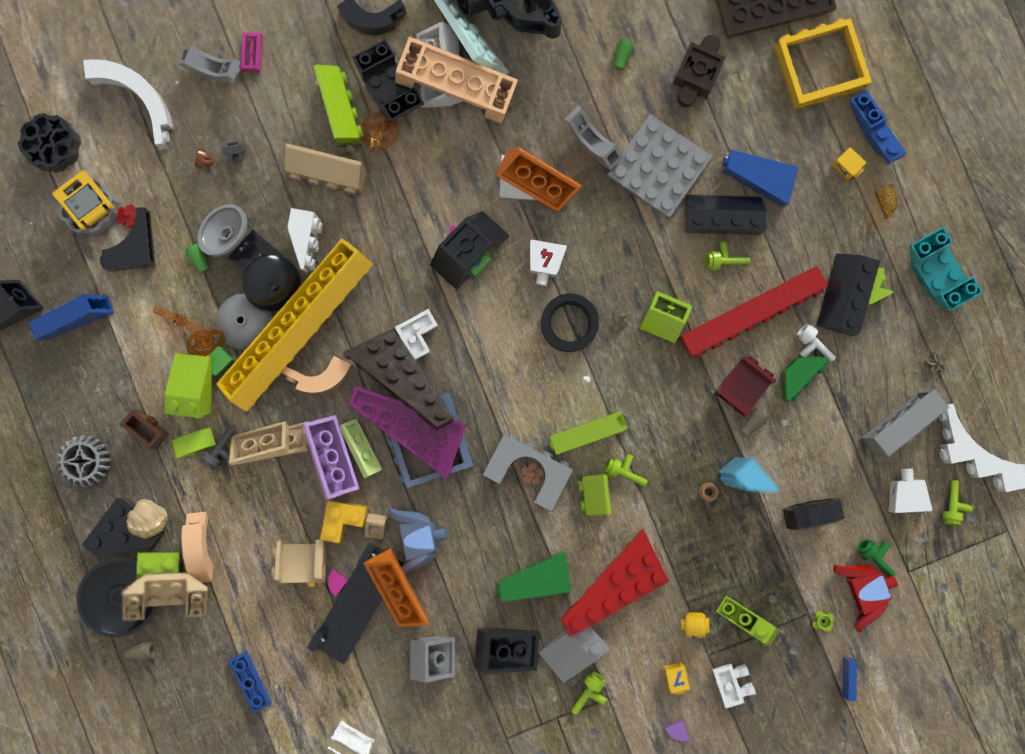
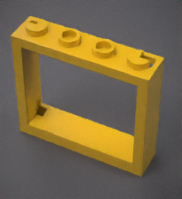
(800, 100)

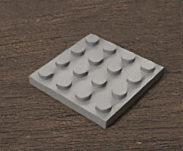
(659, 166)

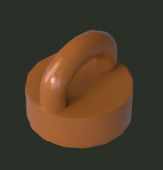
(202, 159)

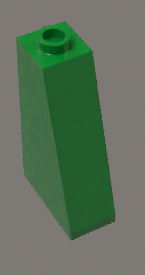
(537, 580)

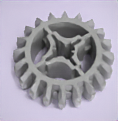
(83, 469)

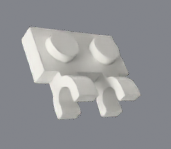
(728, 684)

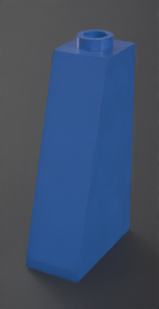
(762, 175)
(71, 316)

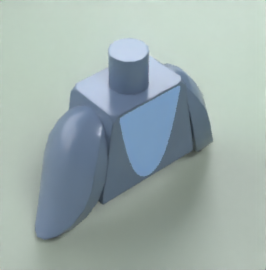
(418, 538)

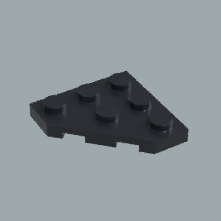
(112, 533)

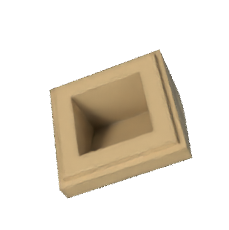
(375, 526)

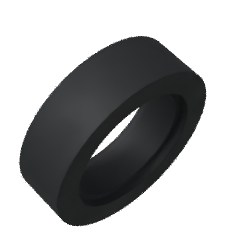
(576, 300)

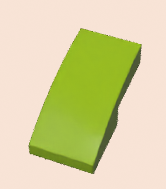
(193, 442)

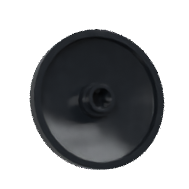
(101, 598)

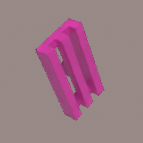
(251, 67)

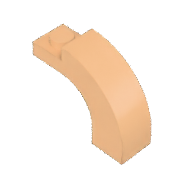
(330, 379)
(195, 547)

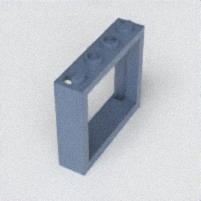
(400, 461)

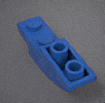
(875, 129)

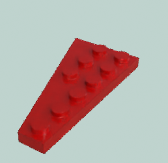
(622, 582)

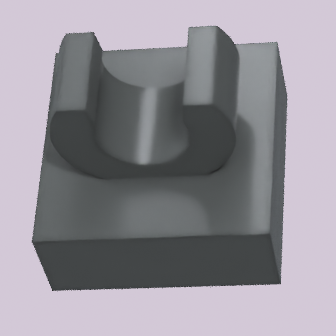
(232, 148)

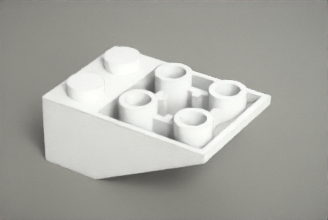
(304, 232)

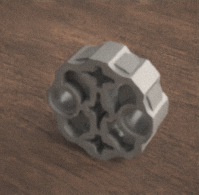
(103, 224)

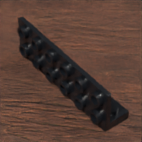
(350, 612)

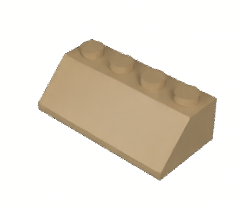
(324, 169)

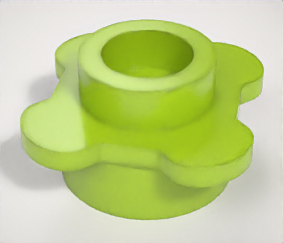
(826, 626)

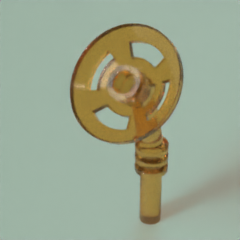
(379, 132)
(203, 337)

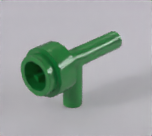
(869, 550)

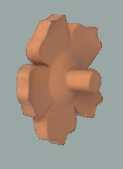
(532, 474)

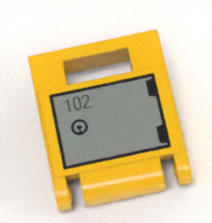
(85, 202)

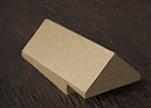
(268, 443)

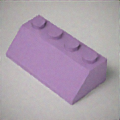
(330, 457)

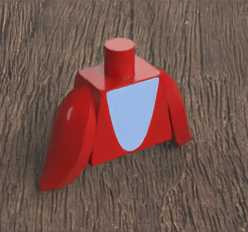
(868, 590)

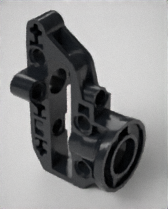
(541, 15)

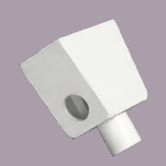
(908, 494)

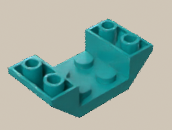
(941, 272)

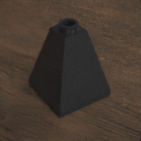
(16, 303)

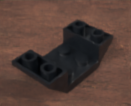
(378, 73)
(466, 247)

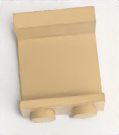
(299, 563)

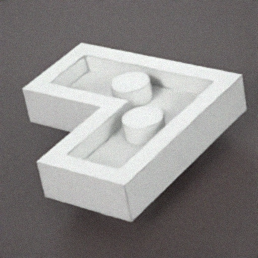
(412, 331)

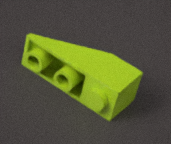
(748, 621)

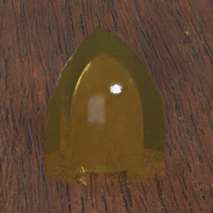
(887, 199)

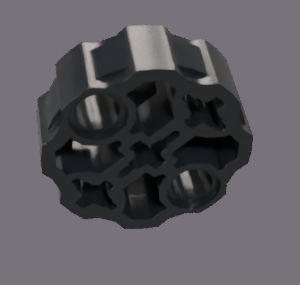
(39, 145)
(813, 513)

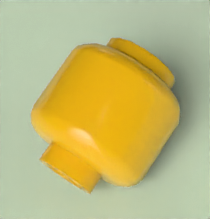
(695, 625)

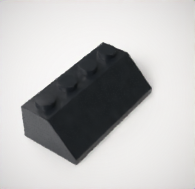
(725, 215)
(848, 293)

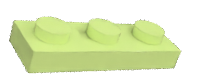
(360, 448)

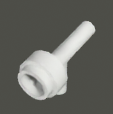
(808, 334)

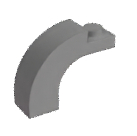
(208, 66)
(591, 140)

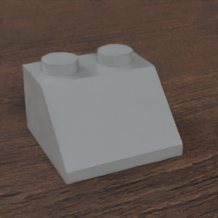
(432, 658)

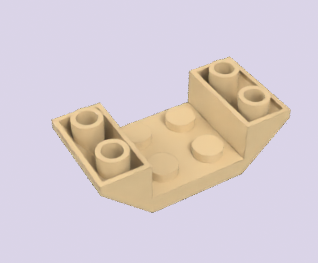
(165, 590)

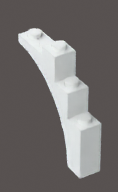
(980, 463)

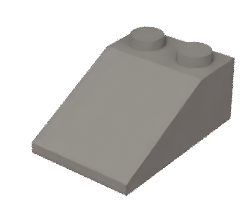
(573, 654)

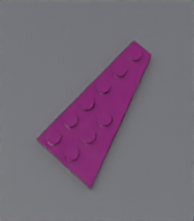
(404, 425)

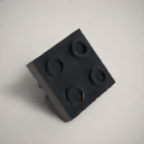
(250, 249)

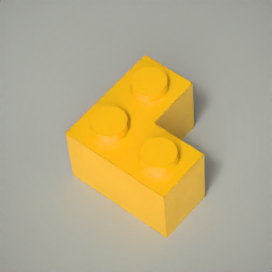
(340, 514)

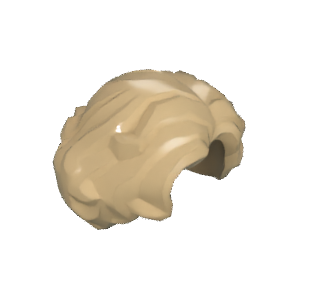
(146, 519)

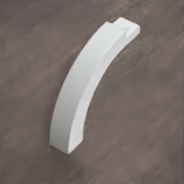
(116, 74)

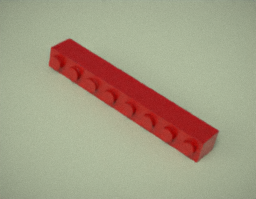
(753, 311)

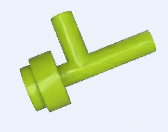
(715, 259)
(613, 467)
(953, 517)
(594, 684)

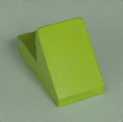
(878, 292)

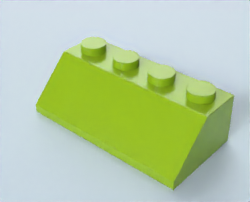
(338, 105)

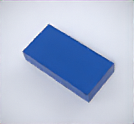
(849, 679)

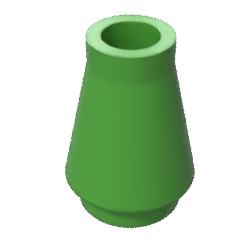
(623, 52)
(197, 258)

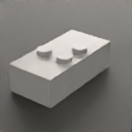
(905, 423)

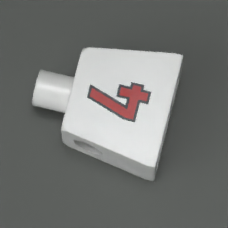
(545, 260)

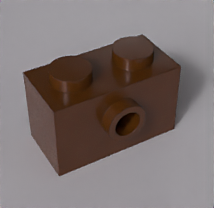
(144, 429)

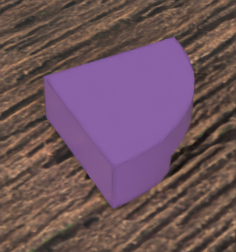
(677, 731)

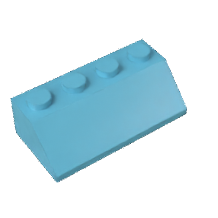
(747, 475)

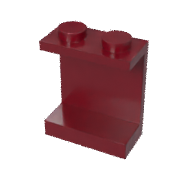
(745, 385)

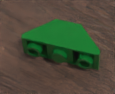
(799, 375)

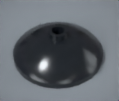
(263, 274)

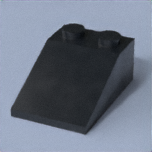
(506, 650)

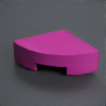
(336, 581)

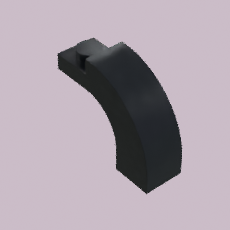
(371, 23)

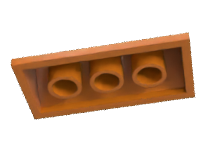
(537, 178)
(396, 590)

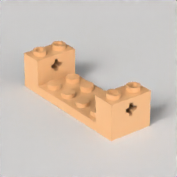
(456, 78)

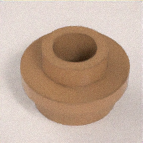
(714, 494)

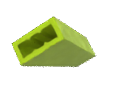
(588, 433)

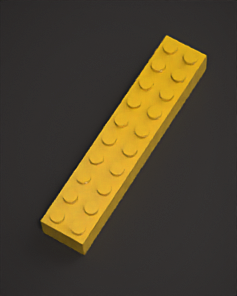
(294, 325)

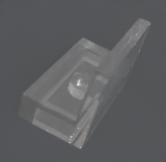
(349, 741)

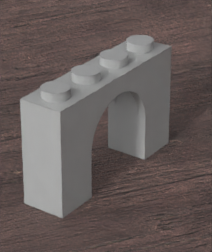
(555, 472)

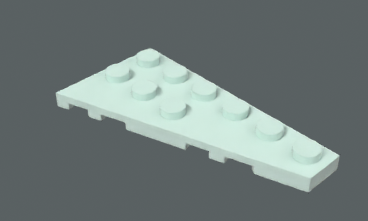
(469, 37)

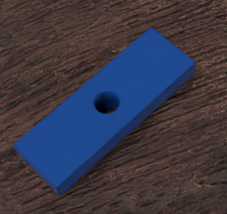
(245, 670)

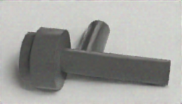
(211, 460)

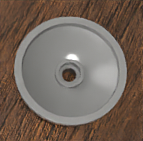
(222, 230)
(241, 335)

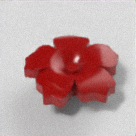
(127, 215)

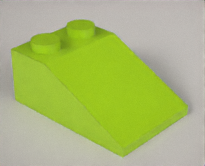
(189, 386)

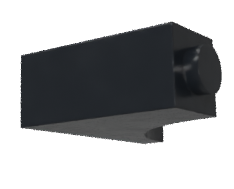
(135, 250)

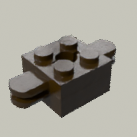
(698, 70)

